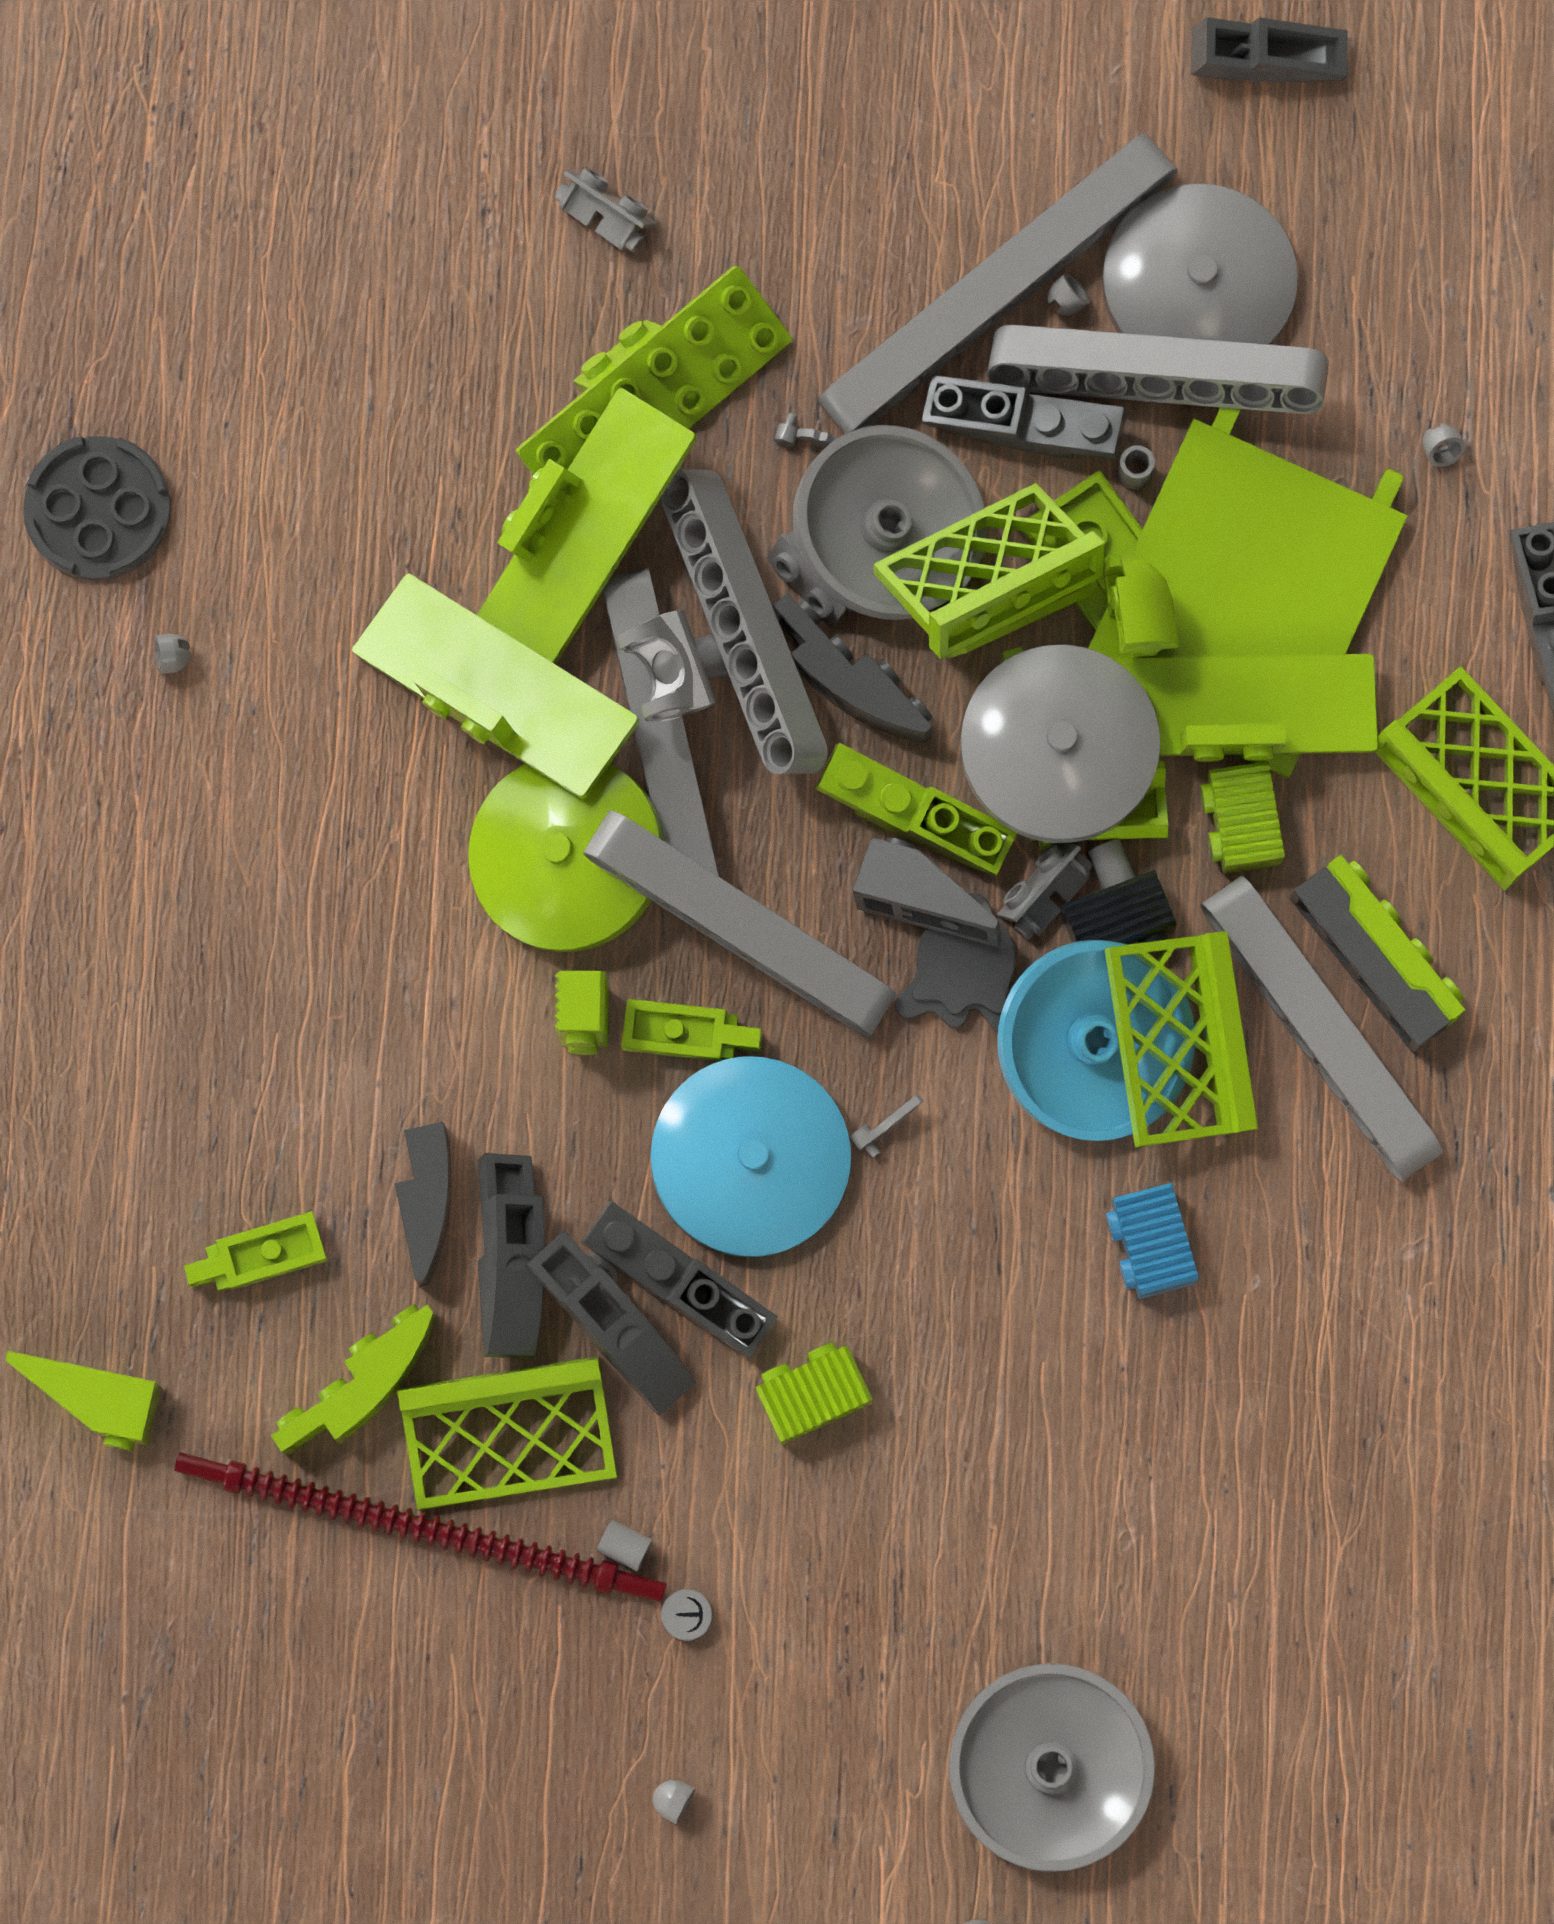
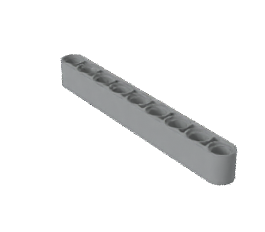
(997, 285)

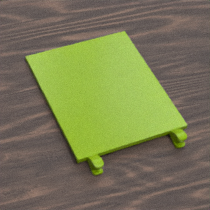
(1261, 553)

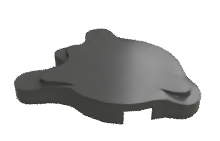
(959, 977)

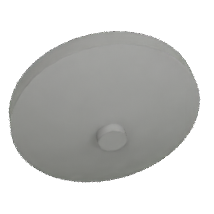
(1200, 268)
(873, 498)
(1060, 743)
(1051, 1767)

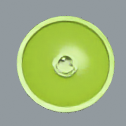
(533, 866)

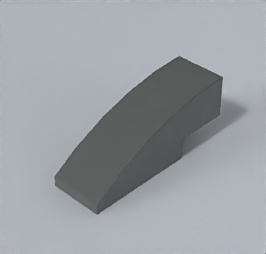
(1268, 51)
(426, 1198)

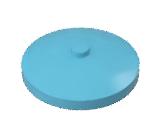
(1064, 1044)
(750, 1156)

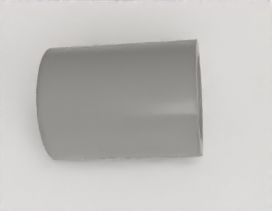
(1136, 454)
(1111, 863)
(624, 1545)

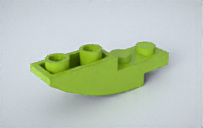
(914, 811)
(378, 1372)

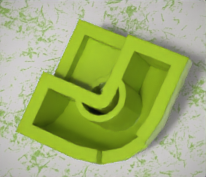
(1141, 606)

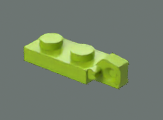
(686, 1031)
(259, 1254)

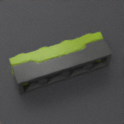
(1378, 953)

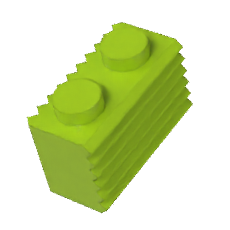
(1243, 818)
(582, 1011)
(813, 1393)

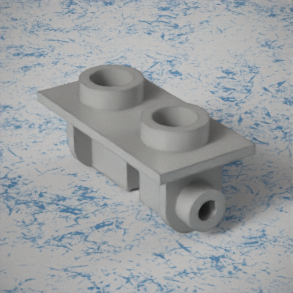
(589, 196)
(791, 569)
(1055, 873)

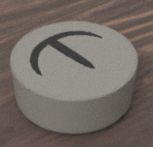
(686, 1615)

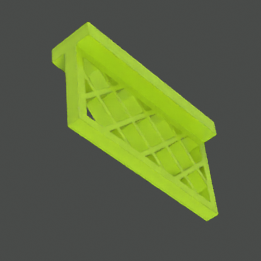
(1012, 591)
(1446, 795)
(1221, 1032)
(498, 1389)

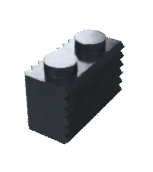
(1122, 913)

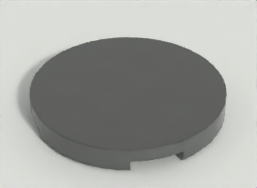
(96, 507)

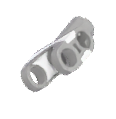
(676, 665)

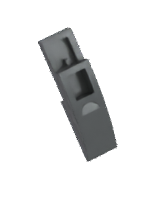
(1022, 420)
(1534, 571)
(860, 689)
(511, 1240)
(679, 1280)
(612, 1322)

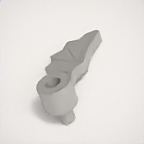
(788, 434)
(864, 1136)

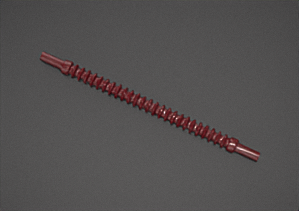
(237, 1478)

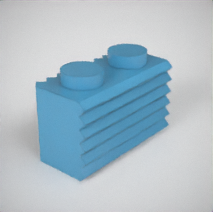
(1152, 1241)

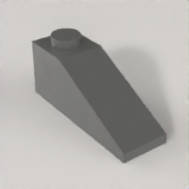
(912, 889)

